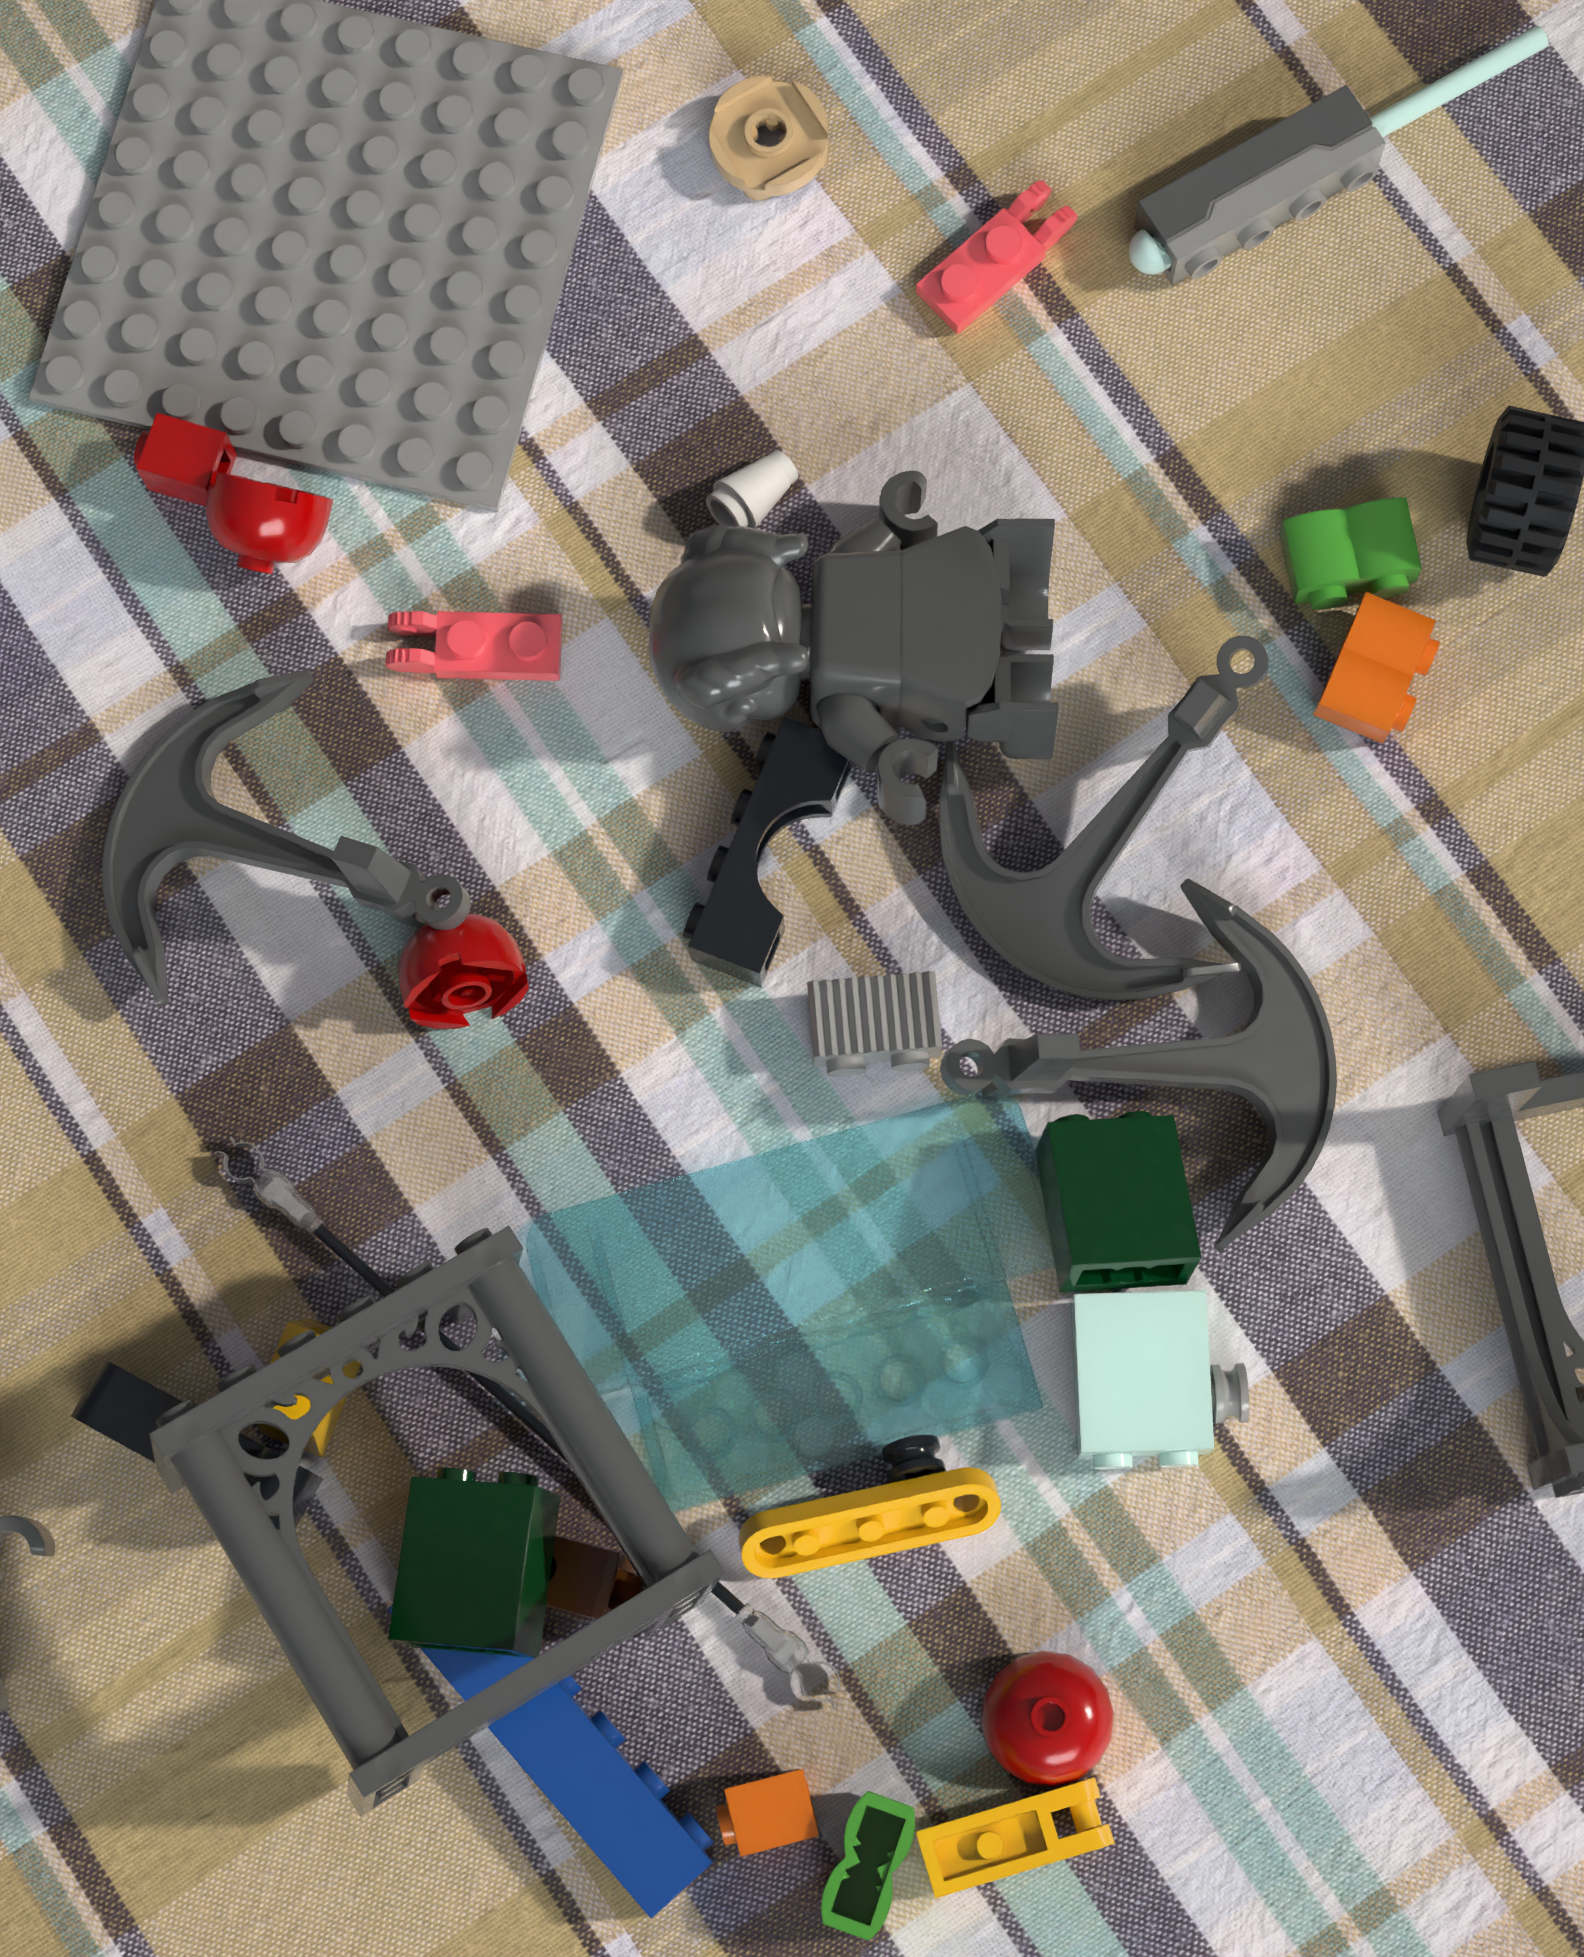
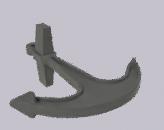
(173, 816)
(1045, 915)
(1275, 1062)

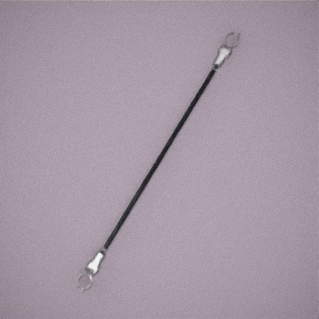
(279, 1194)

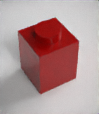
(180, 456)

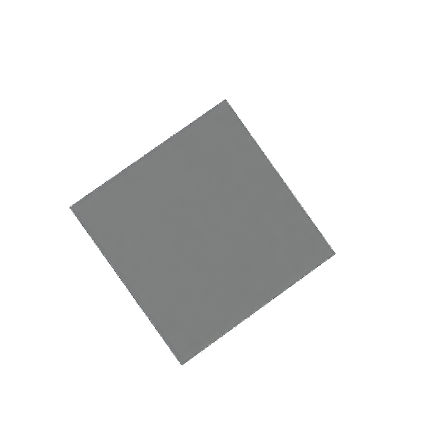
(331, 240)

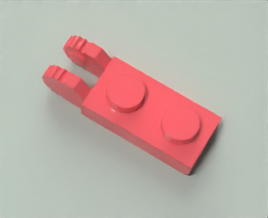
(993, 259)
(480, 645)

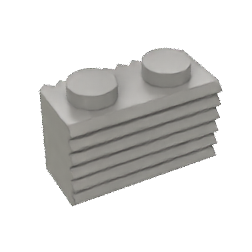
(874, 1022)

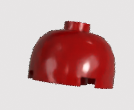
(265, 520)
(461, 972)
(1047, 1718)

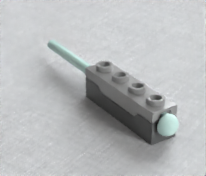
(1288, 171)

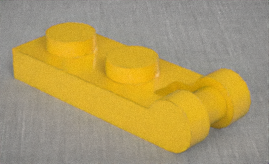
(1011, 1838)

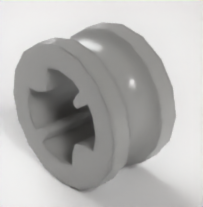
(1229, 1393)

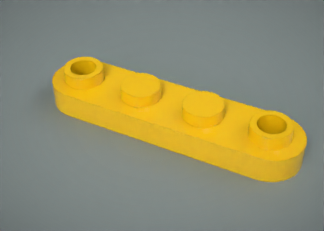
(869, 1522)

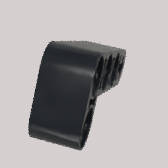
(128, 1411)

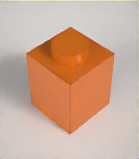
(768, 1813)

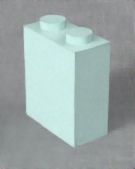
(1142, 1377)

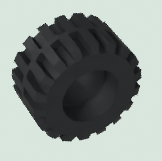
(1527, 491)

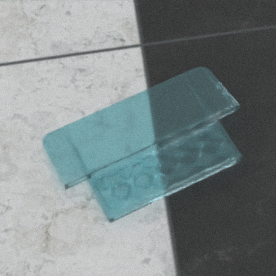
(808, 1296)

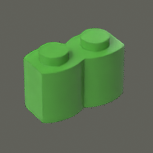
(1350, 552)
(862, 1883)

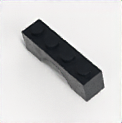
(797, 782)

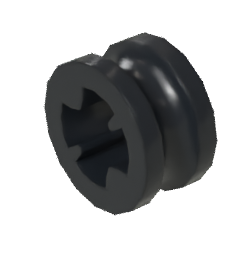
(912, 1457)

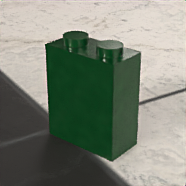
(1117, 1202)
(475, 1564)

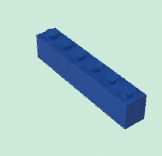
(591, 1781)

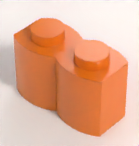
(1376, 669)

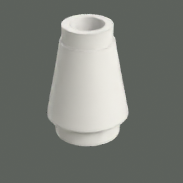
(751, 491)

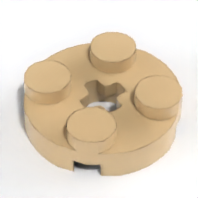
(765, 169)

